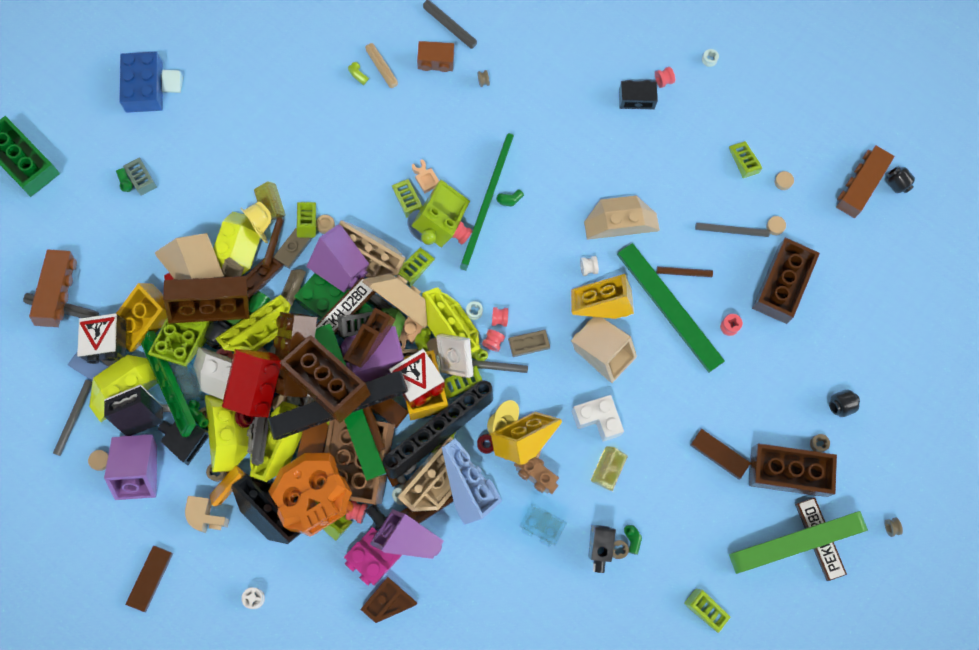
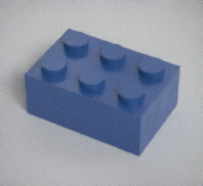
(141, 82)

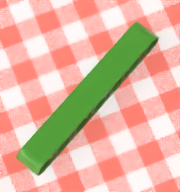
(798, 542)

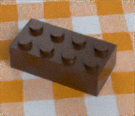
(786, 280)
(206, 299)
(292, 331)
(325, 378)
(793, 470)

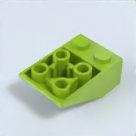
(179, 341)

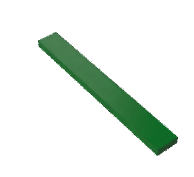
(486, 202)
(671, 308)
(356, 421)

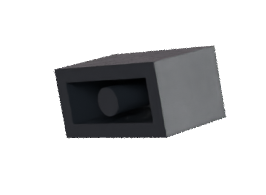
(638, 95)

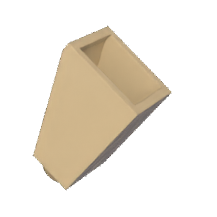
(190, 258)
(604, 347)

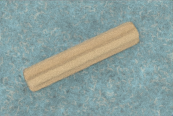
(381, 65)

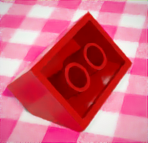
(251, 382)

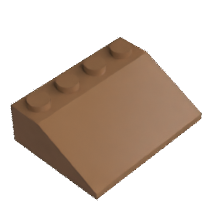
(341, 447)

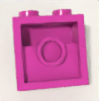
(369, 560)

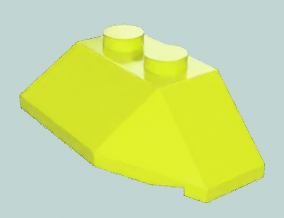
(237, 240)
(448, 317)
(256, 331)
(119, 377)
(226, 438)
(277, 452)

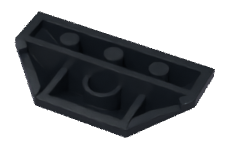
(260, 509)

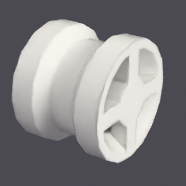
(589, 265)
(249, 597)

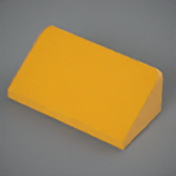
(224, 488)

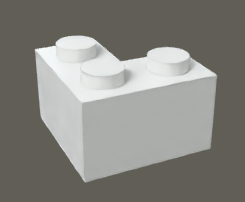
(603, 414)

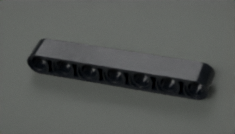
(314, 414)
(434, 436)

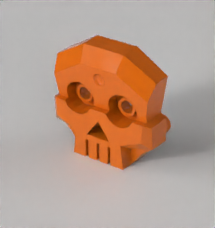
(303, 480)

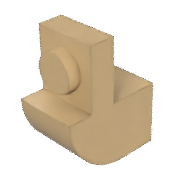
(198, 515)

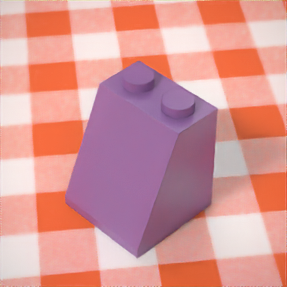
(338, 259)
(384, 358)
(132, 467)
(406, 537)

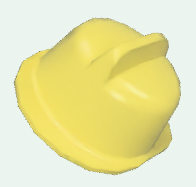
(259, 217)
(505, 414)

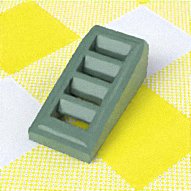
(144, 187)

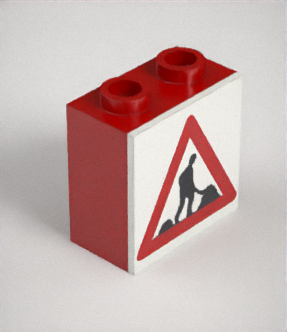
(420, 377)

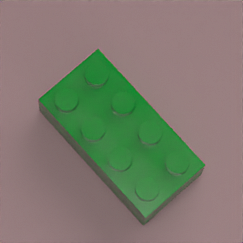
(23, 160)
(320, 297)

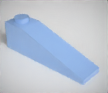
(471, 492)

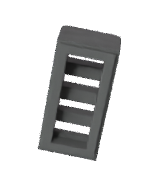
(342, 323)

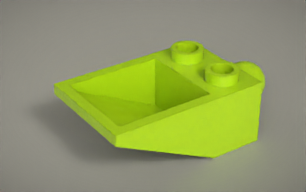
(440, 214)

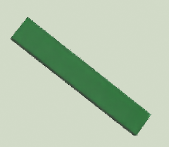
(169, 388)

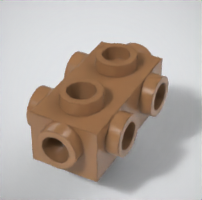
(543, 478)

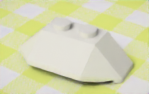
(212, 372)

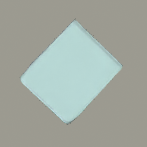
(171, 81)

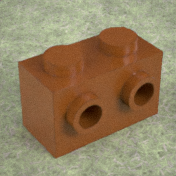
(435, 56)

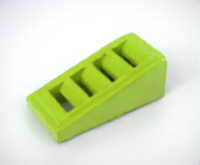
(753, 161)
(407, 210)
(306, 219)
(420, 270)
(463, 389)
(694, 599)

